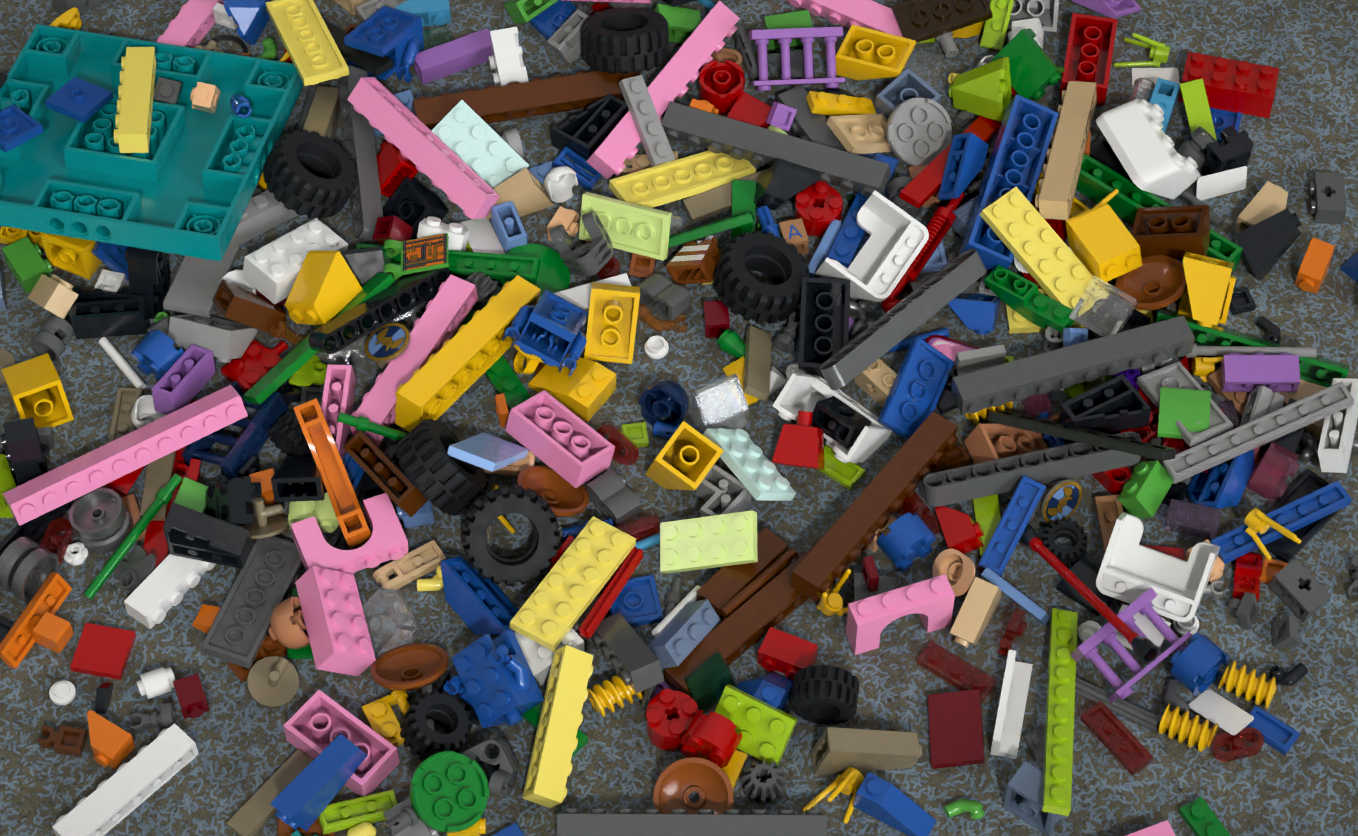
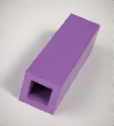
(453, 56)

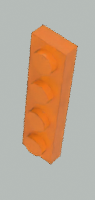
(20, 637)

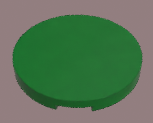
(552, 273)
(449, 792)

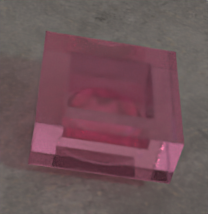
(1037, 404)

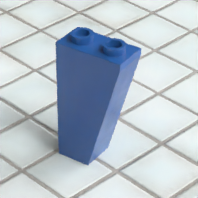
(318, 783)

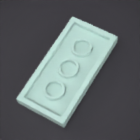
(478, 145)
(750, 465)

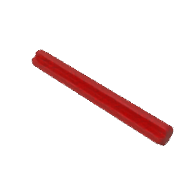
(610, 593)

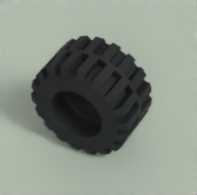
(825, 694)
(445, 711)

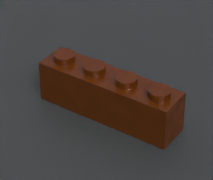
(385, 473)
(734, 578)

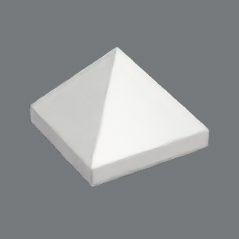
(777, 380)

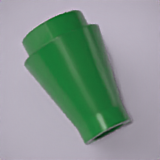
(732, 344)

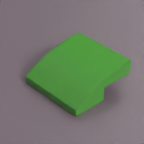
(1183, 405)

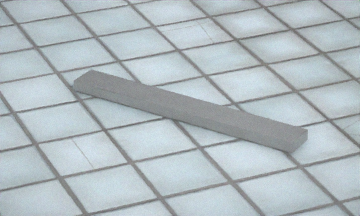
(1258, 432)

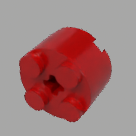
(721, 84)
(818, 208)
(668, 718)
(711, 738)

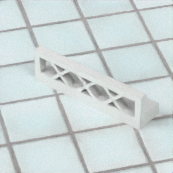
(1011, 707)

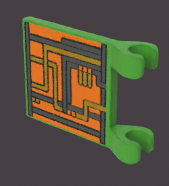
(418, 255)

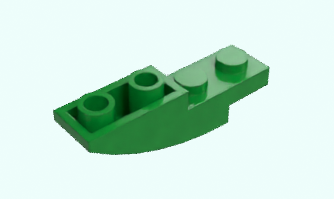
(1027, 301)

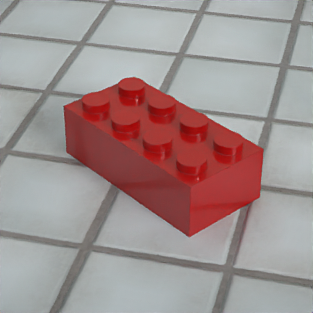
(1090, 52)
(1233, 83)

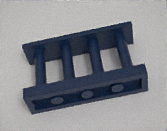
(247, 444)

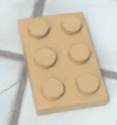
(861, 132)

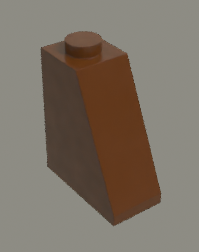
(247, 307)

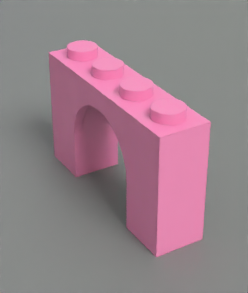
(385, 543)
(868, 617)

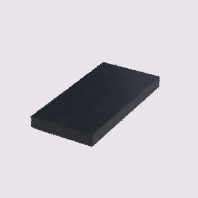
(1284, 547)

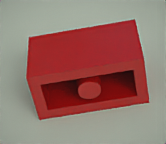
(786, 653)

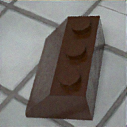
(1172, 230)

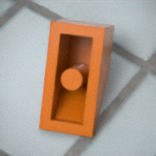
(1314, 265)
(108, 741)

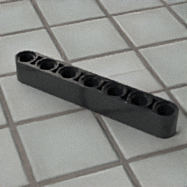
(377, 311)

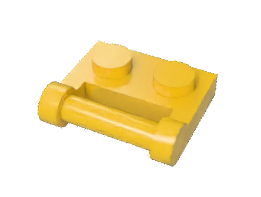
(382, 718)

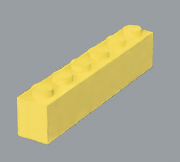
(136, 101)
(558, 727)

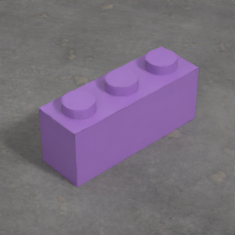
(1247, 372)
(183, 380)

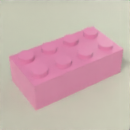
(560, 438)
(335, 621)
(322, 721)

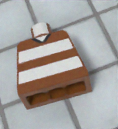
(695, 262)

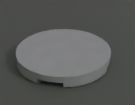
(918, 131)

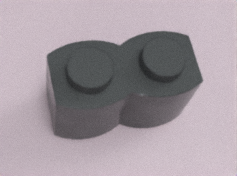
(663, 297)
(614, 498)

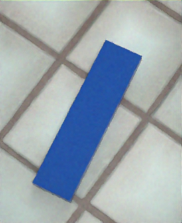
(1012, 525)

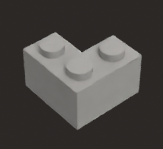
(722, 493)

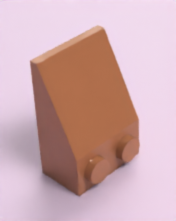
(1000, 441)

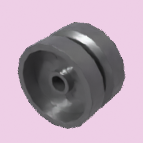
(100, 520)
(26, 567)

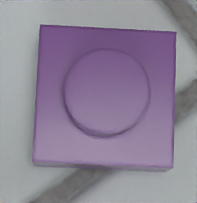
(781, 116)

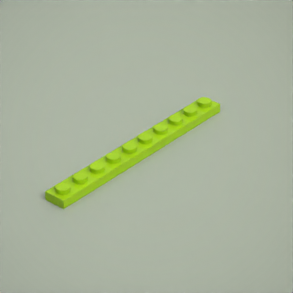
(1060, 713)

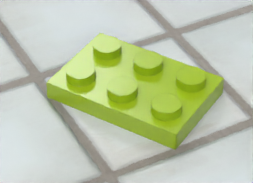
(763, 726)

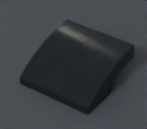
(1087, 571)

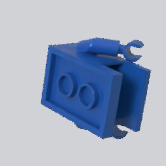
(389, 34)
(550, 331)
(495, 680)

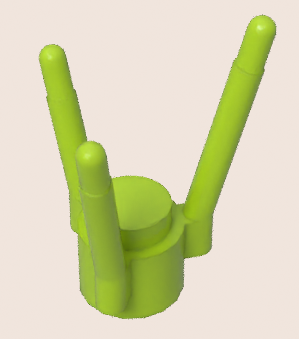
(1158, 52)

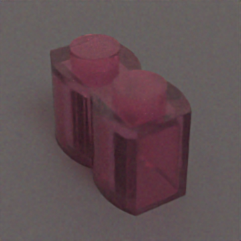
(1273, 471)

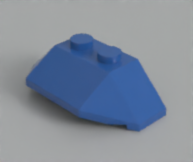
(1223, 483)
(476, 599)

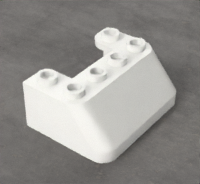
(1145, 150)
(885, 256)
(806, 390)
(1133, 569)

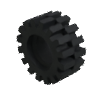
(289, 437)
(1068, 531)

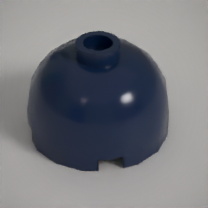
(663, 398)

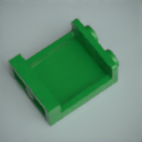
(1029, 66)

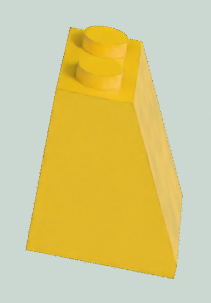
(1103, 243)
(71, 254)
(1207, 286)
(321, 288)
(38, 392)
(684, 460)

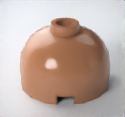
(289, 624)

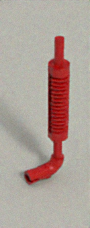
(937, 229)

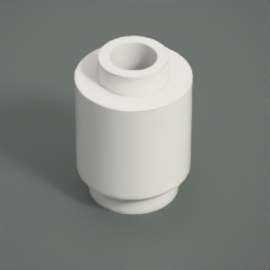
(156, 682)

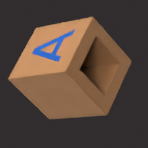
(795, 234)

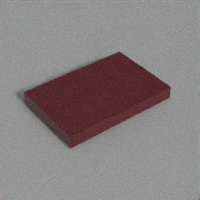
(956, 729)

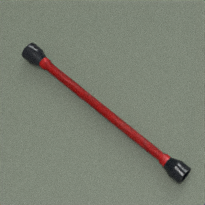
(1142, 646)

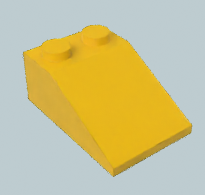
(872, 54)
(612, 322)
(582, 391)

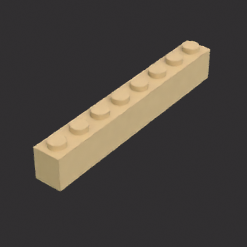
(1067, 150)

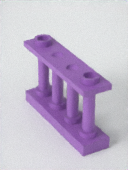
(784, 38)
(1108, 636)

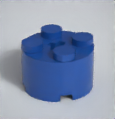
(156, 354)
(906, 541)
(1198, 664)

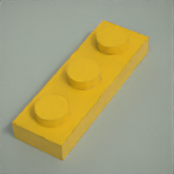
(838, 105)

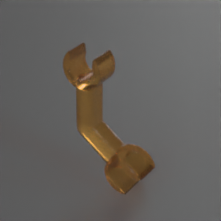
(645, 315)
(283, 332)

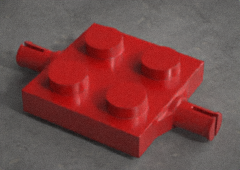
(253, 364)

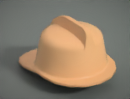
(958, 570)

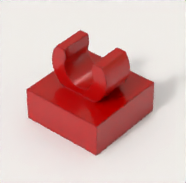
(191, 472)

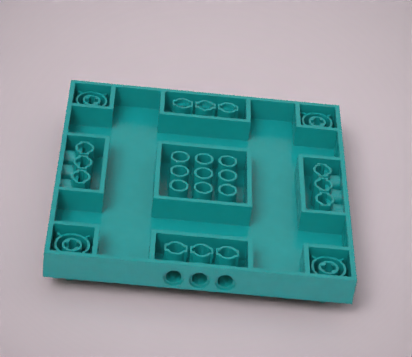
(198, 164)

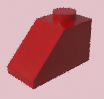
(959, 530)

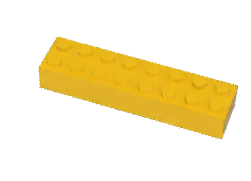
(463, 357)

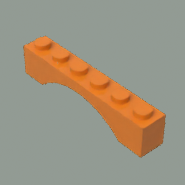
(333, 473)

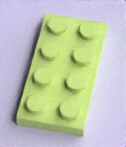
(629, 225)
(708, 542)

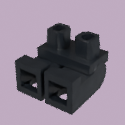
(1231, 154)
(229, 499)

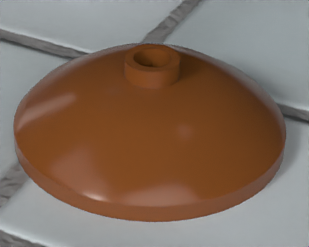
(1155, 283)
(559, 494)
(409, 666)
(689, 776)

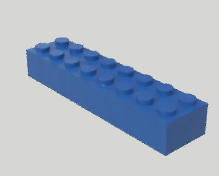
(1013, 163)

